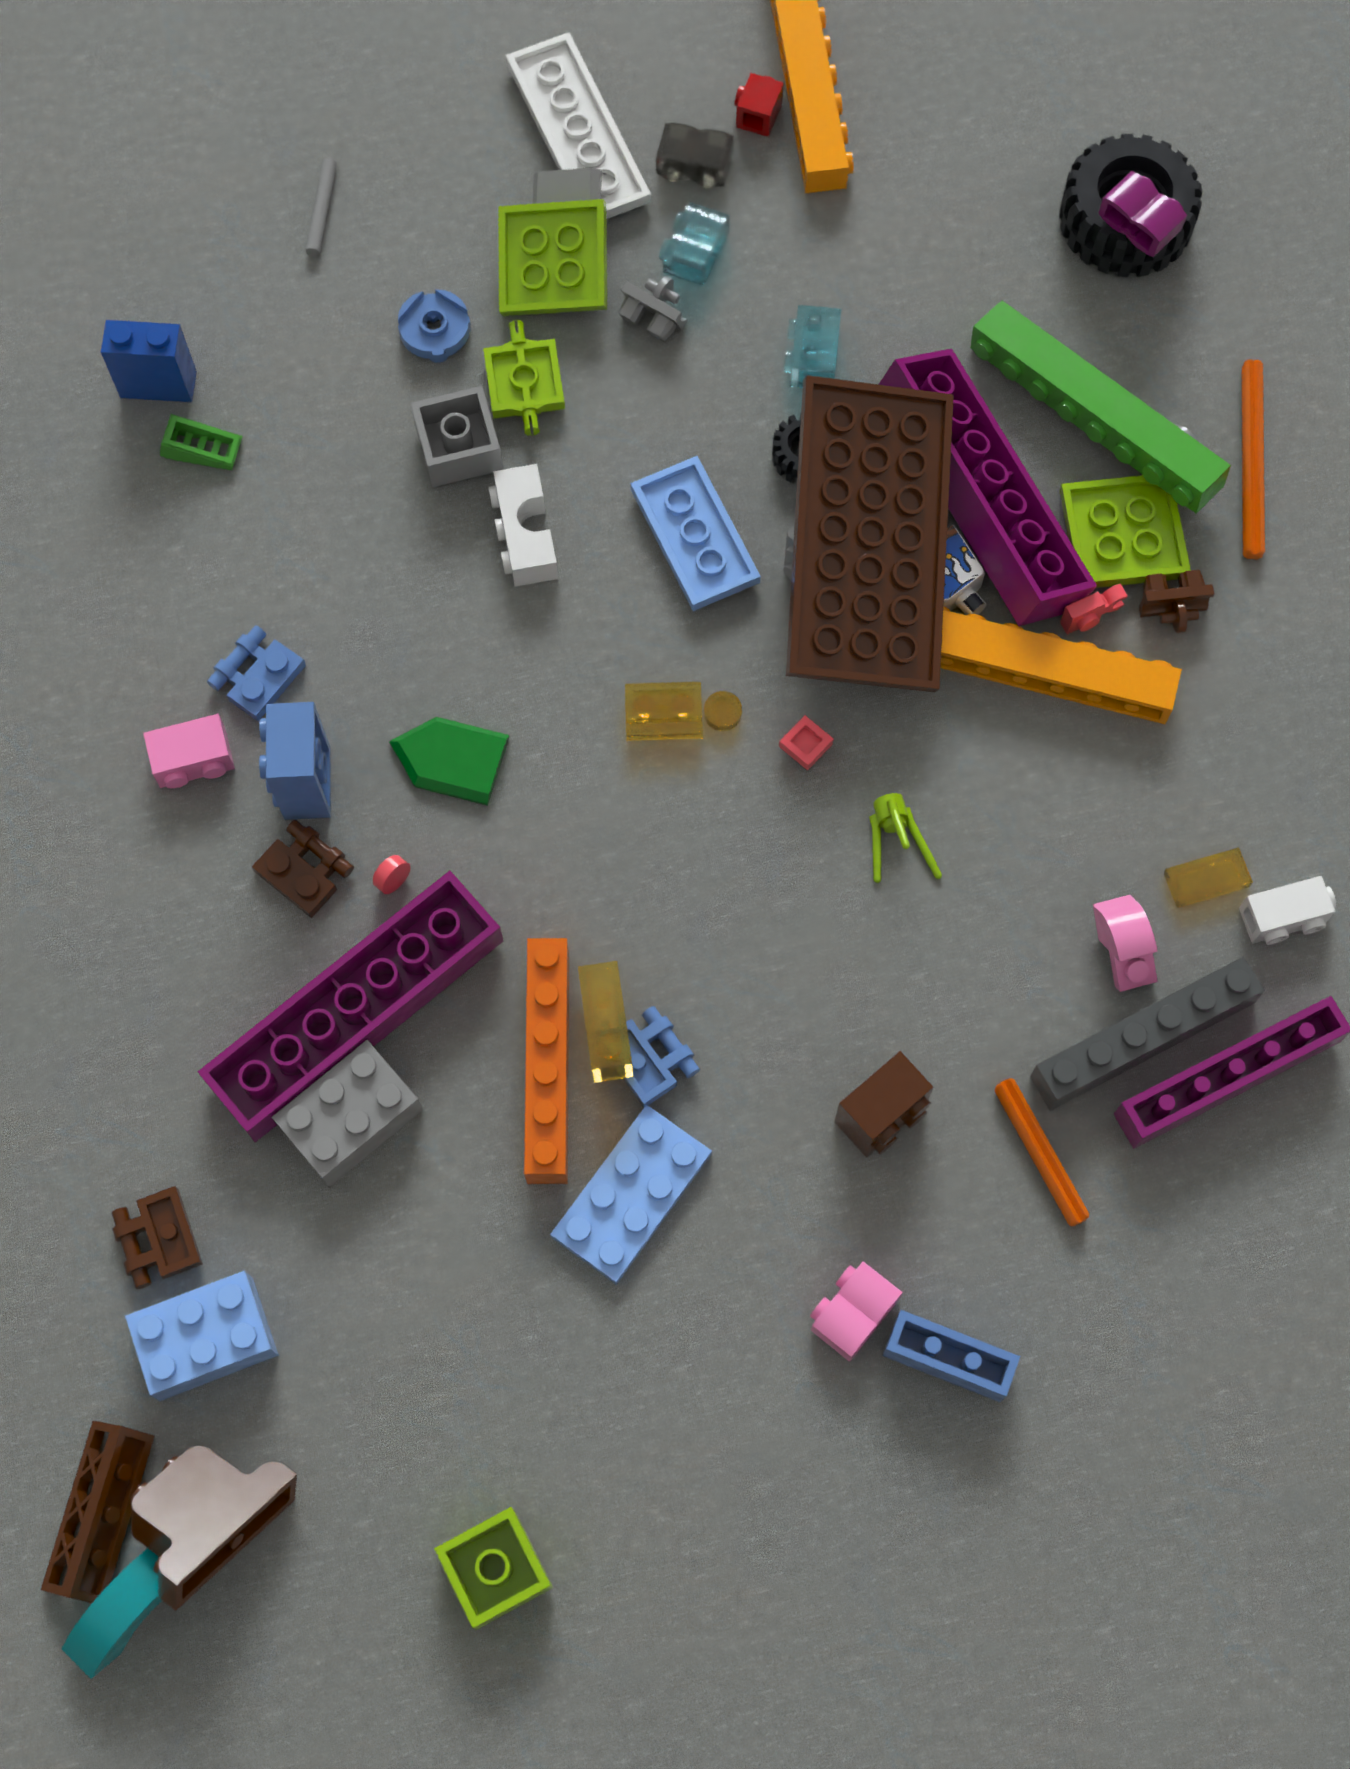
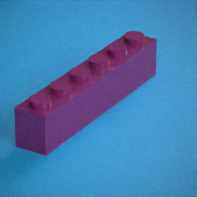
(1232, 1072)

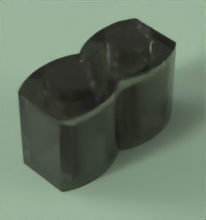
(694, 155)

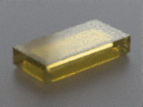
(1208, 877)

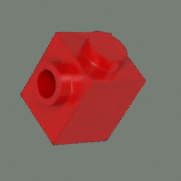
(758, 104)

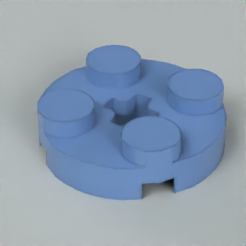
(436, 343)

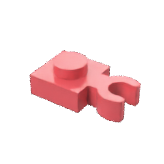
(1087, 612)

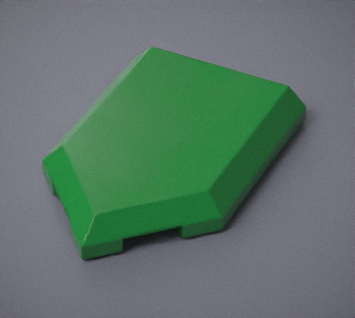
(452, 758)

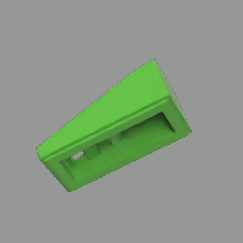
(192, 429)

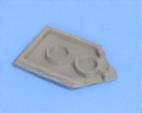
(567, 185)

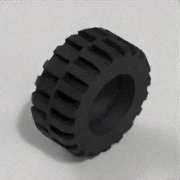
(1097, 174)

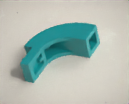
(114, 1616)

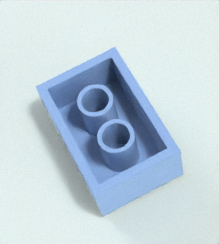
(201, 1336)

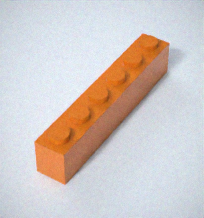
(547, 1061)

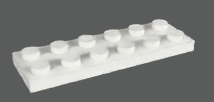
(577, 119)

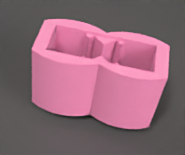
(855, 1310)

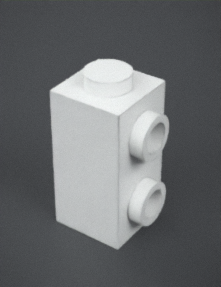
(1288, 909)

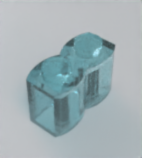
(695, 243)

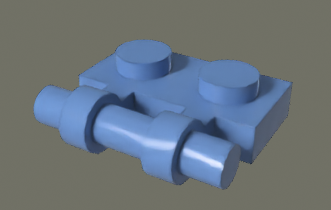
(264, 680)
(651, 1073)

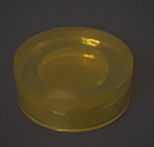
(722, 711)

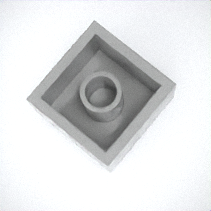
(457, 436)

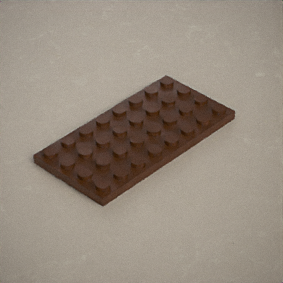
(870, 535)

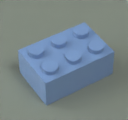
(296, 760)

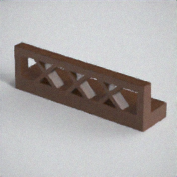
(102, 1513)

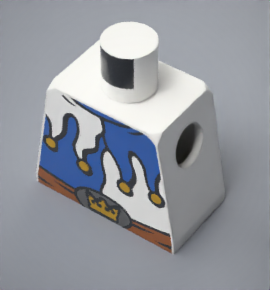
(962, 576)

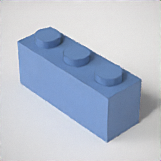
(951, 1356)

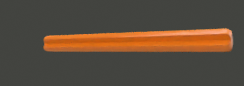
(1253, 460)

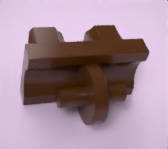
(1175, 604)

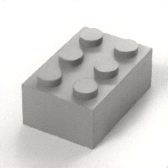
(348, 1113)

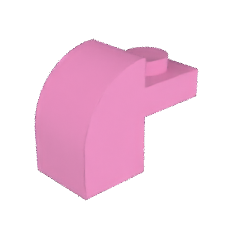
(1130, 941)

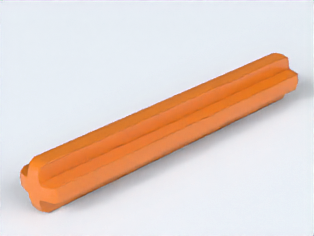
(1041, 1152)

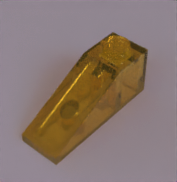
(605, 1021)

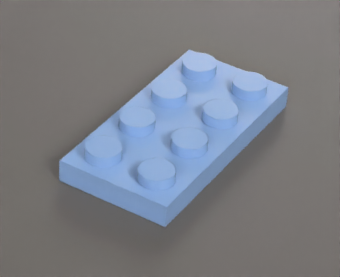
(695, 533)
(631, 1194)

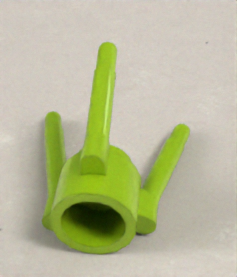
(894, 817)

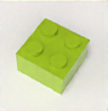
(493, 1568)

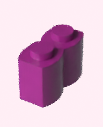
(1142, 213)

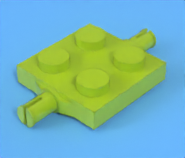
(524, 378)

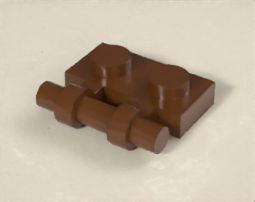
(296, 878)
(168, 1233)

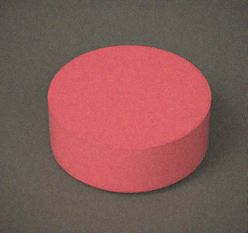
(391, 874)

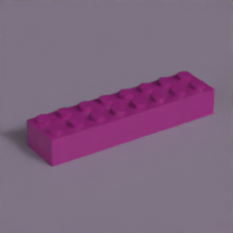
(997, 498)
(352, 1002)

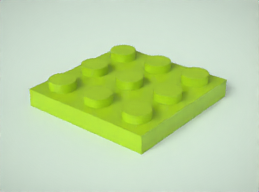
(552, 257)
(1124, 530)

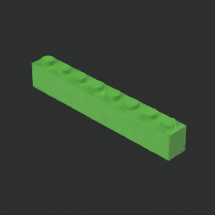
(1099, 407)

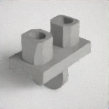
(665, 316)

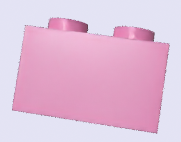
(189, 751)

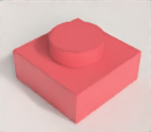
(806, 742)

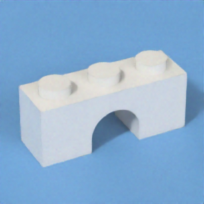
(529, 552)

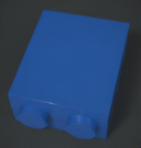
(149, 360)

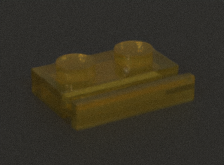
(663, 711)

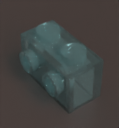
(815, 343)

